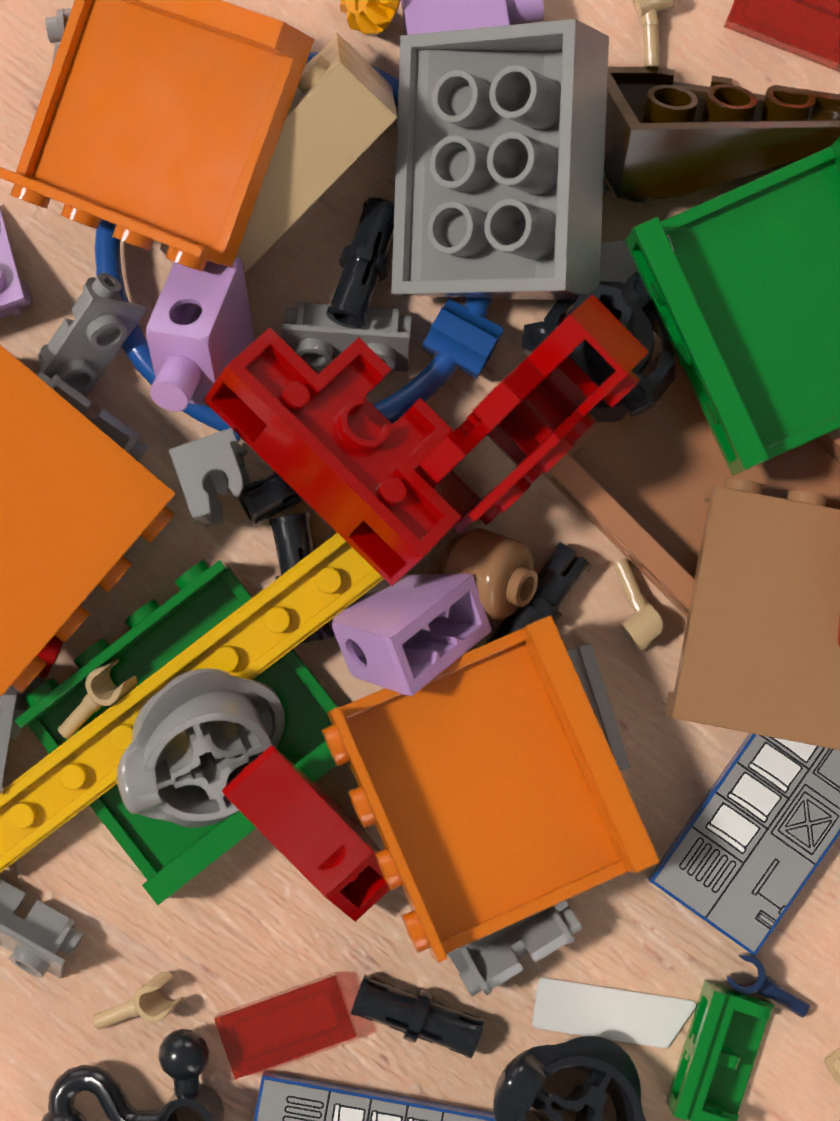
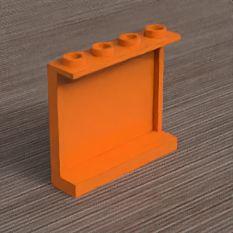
(162, 121)
(65, 517)
(489, 790)

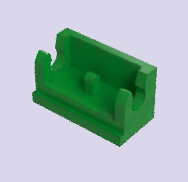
(718, 1054)

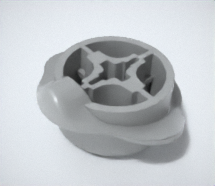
(194, 744)

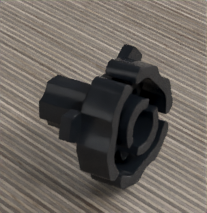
(636, 312)

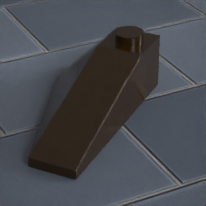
(690, 137)

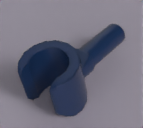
(769, 988)

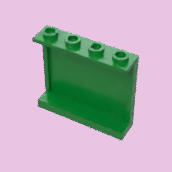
(755, 306)
(157, 634)

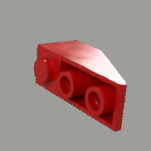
(310, 832)

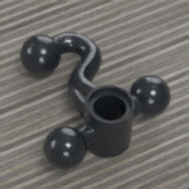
(181, 1056)

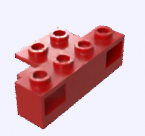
(536, 412)
(340, 447)

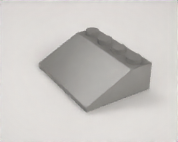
(500, 162)

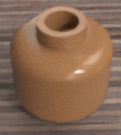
(499, 567)

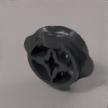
(604, 1060)

